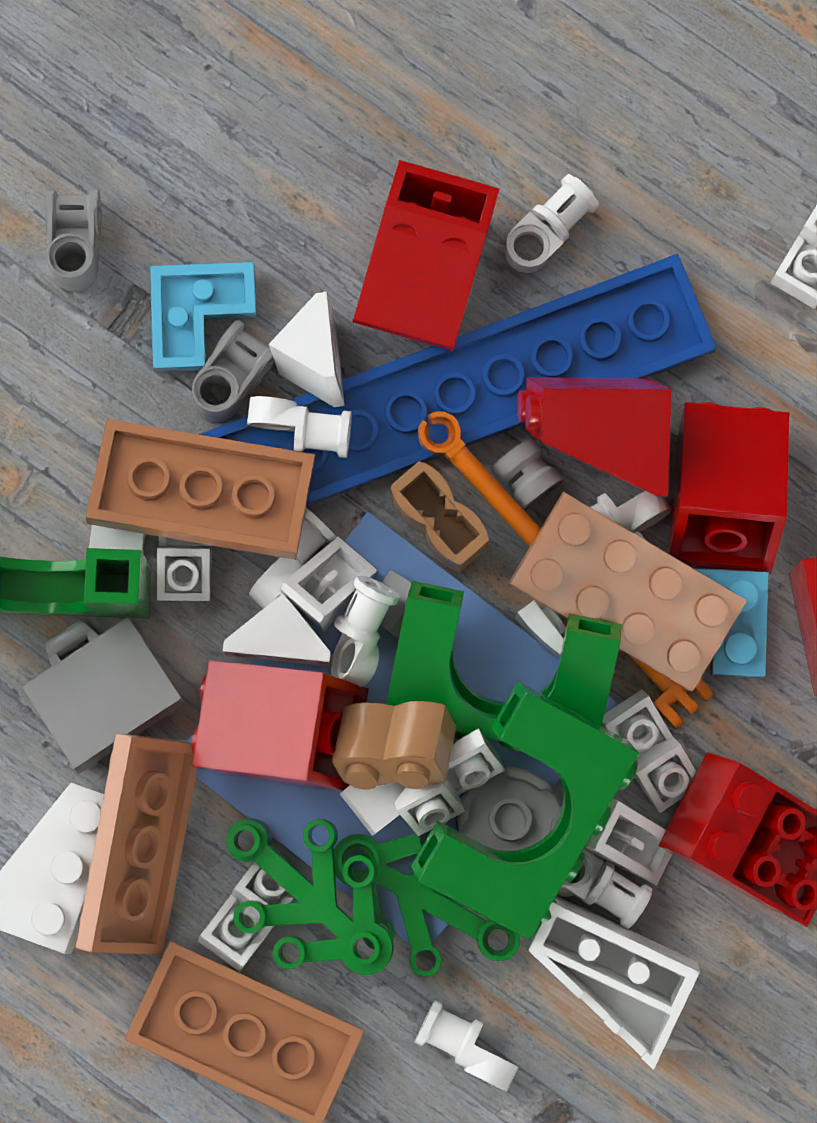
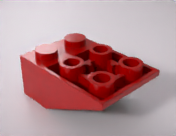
(426, 255)
(748, 837)

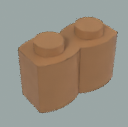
(428, 506)
(394, 744)

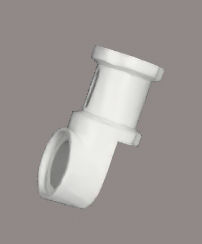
(550, 224)
(311, 429)
(636, 513)
(312, 537)
(357, 649)
(608, 889)
(458, 1039)

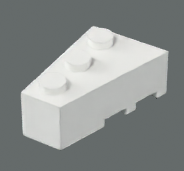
(50, 871)

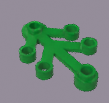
(415, 897)
(315, 900)

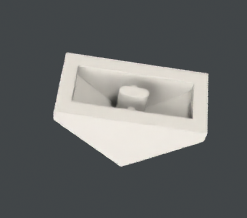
(309, 351)
(326, 582)
(278, 636)
(631, 843)

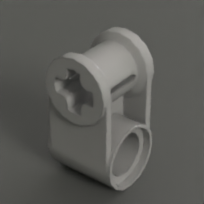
(73, 228)
(236, 363)

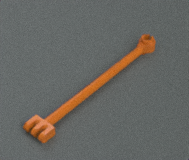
(456, 451)

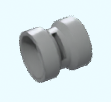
(527, 473)

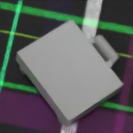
(100, 690)

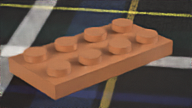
(200, 489)
(607, 573)
(138, 846)
(244, 1034)

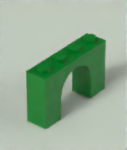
(102, 585)
(427, 669)
(522, 884)

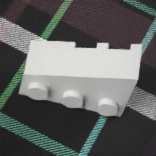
(617, 973)

